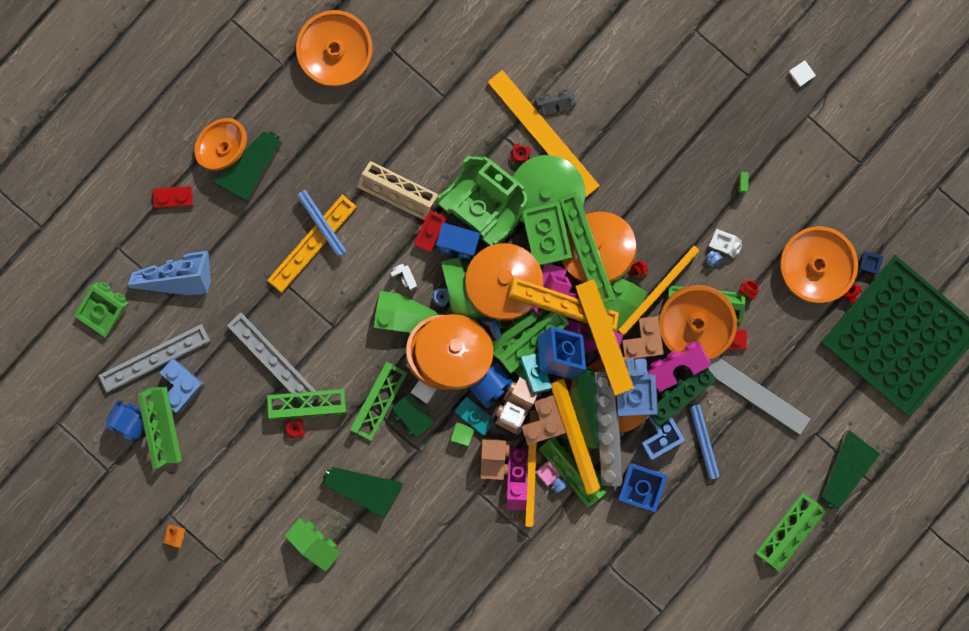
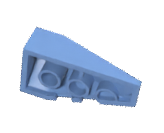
(183, 276)

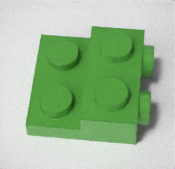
(101, 308)

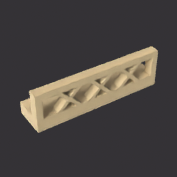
(395, 192)

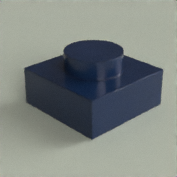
(871, 262)
(491, 326)

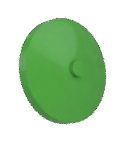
(548, 180)

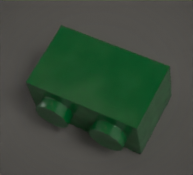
(412, 415)

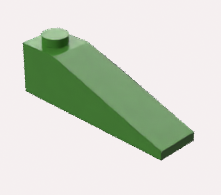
(627, 301)
(399, 313)

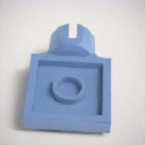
(643, 397)

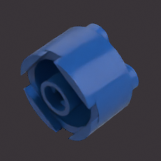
(492, 385)
(126, 420)

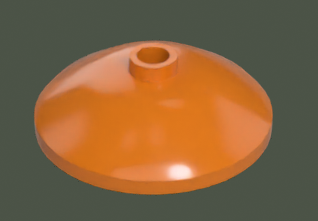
(220, 144)

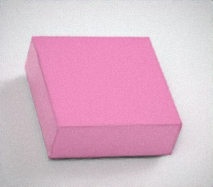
(547, 473)

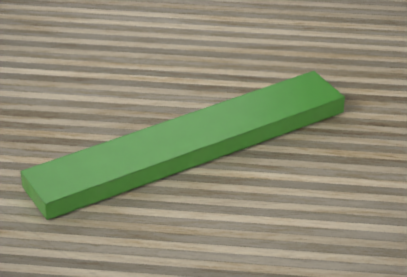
(586, 245)

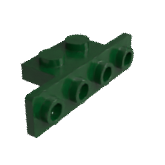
(680, 396)

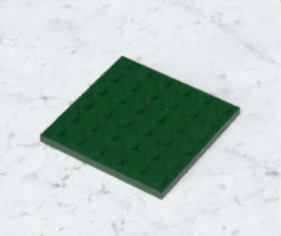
(900, 336)

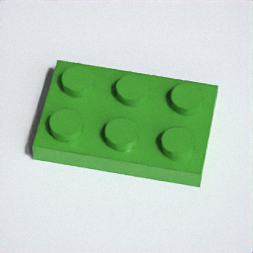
(547, 233)

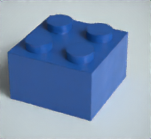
(458, 241)
(561, 352)
(642, 487)

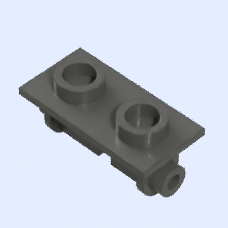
(562, 99)

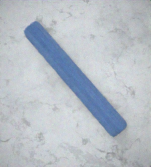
(321, 223)
(704, 441)

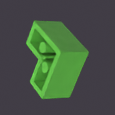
(313, 544)

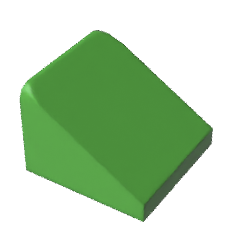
(462, 434)

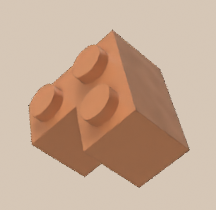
(649, 342)
(519, 395)
(549, 423)
(493, 459)

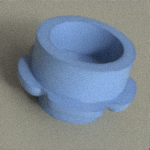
(713, 258)
(436, 298)
(559, 485)

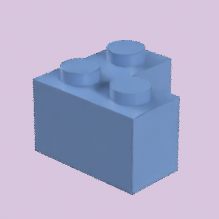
(185, 385)
(666, 438)

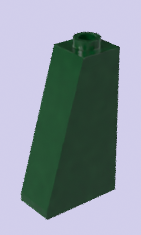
(248, 171)
(585, 407)
(848, 468)
(367, 490)

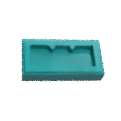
(537, 380)
(474, 415)

